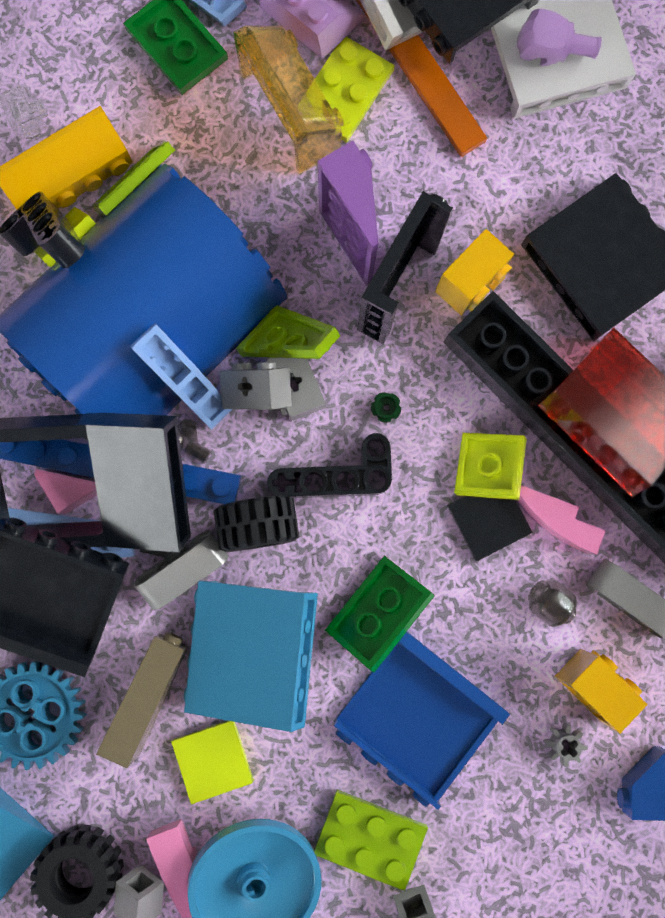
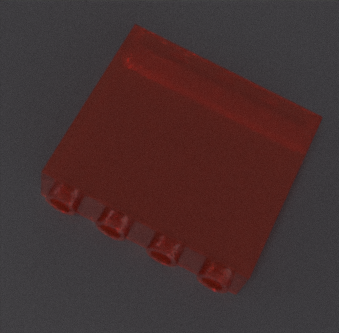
(615, 411)

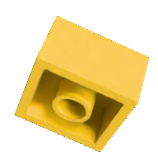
(474, 272)
(601, 689)

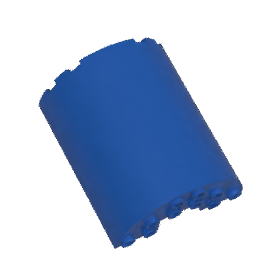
(151, 260)

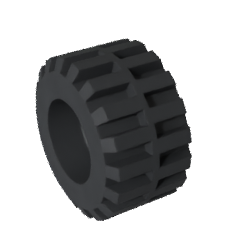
(256, 523)
(57, 893)

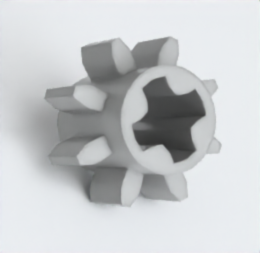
(572, 752)

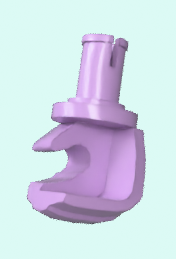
(553, 39)

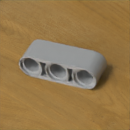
(181, 570)
(630, 594)

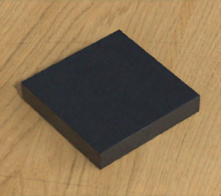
(488, 523)

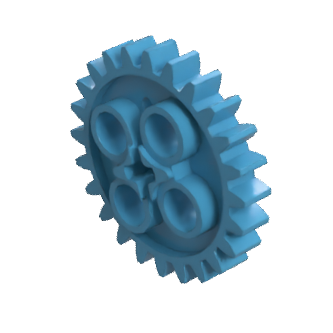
(47, 688)

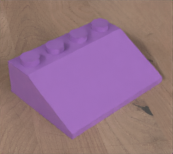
(349, 205)

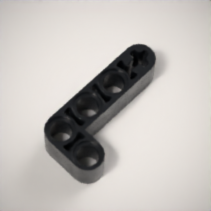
(42, 225)
(330, 473)

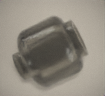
(552, 602)

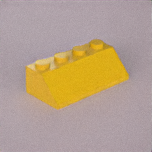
(67, 162)

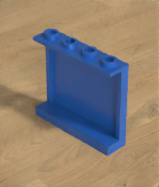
(418, 720)

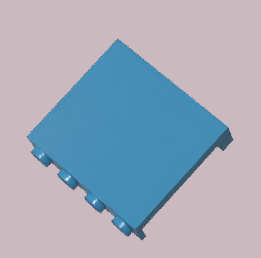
(251, 655)

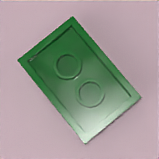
(176, 42)
(379, 613)

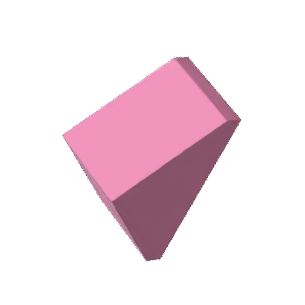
(65, 491)

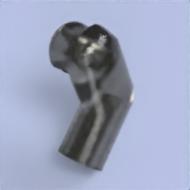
(189, 441)

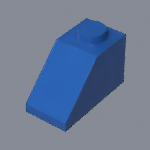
(644, 788)

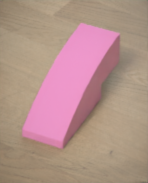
(560, 521)
(174, 859)

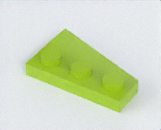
(288, 336)

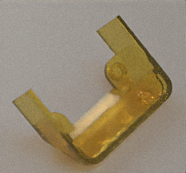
(292, 91)

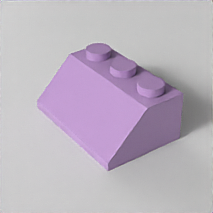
(315, 22)

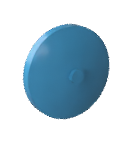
(255, 873)

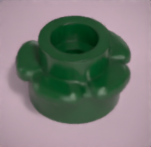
(386, 399)

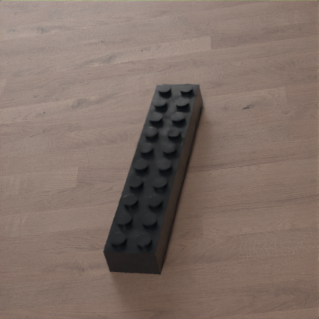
(525, 372)

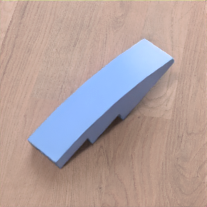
(180, 375)

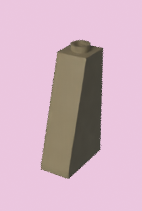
(143, 700)

